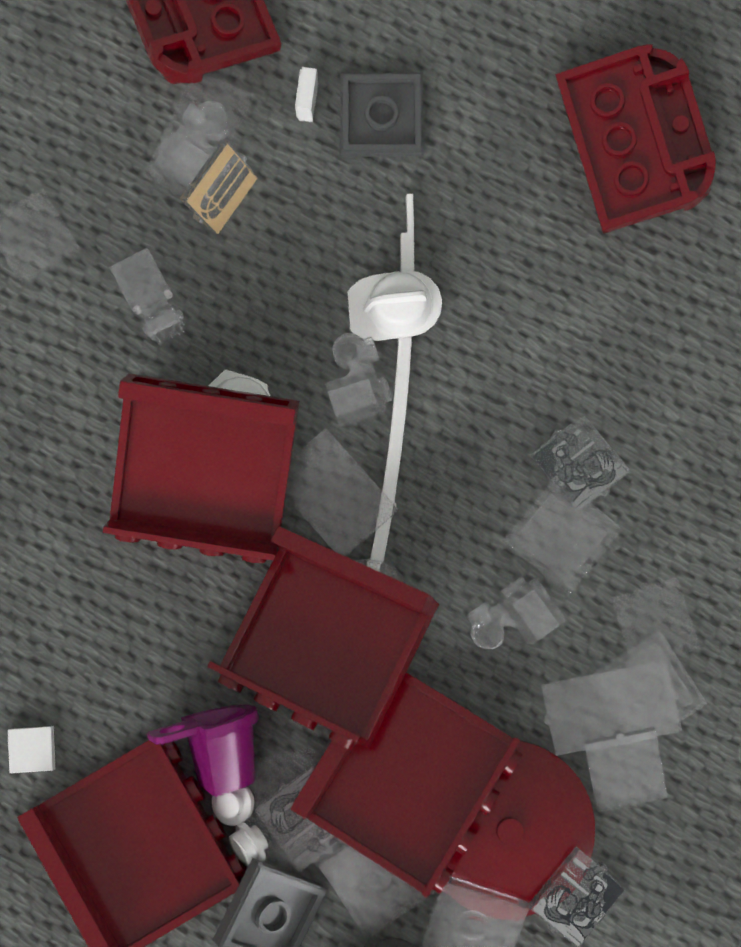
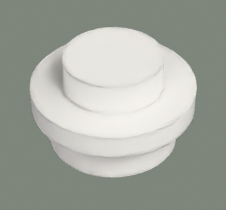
(234, 806)
(248, 843)

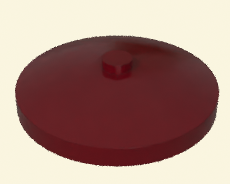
(529, 828)

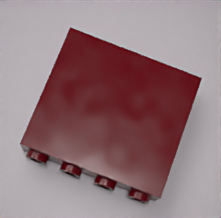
(201, 467)
(327, 640)
(414, 788)
(133, 849)

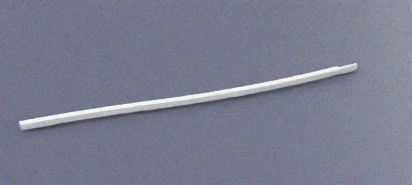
(400, 393)

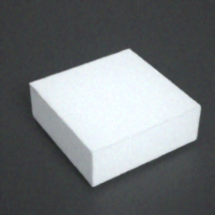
(306, 94)
(31, 749)

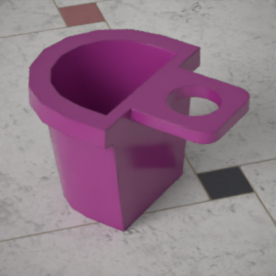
(219, 745)

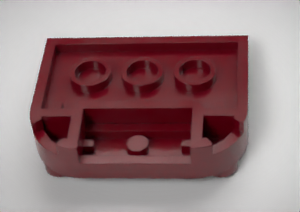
(203, 35)
(638, 135)

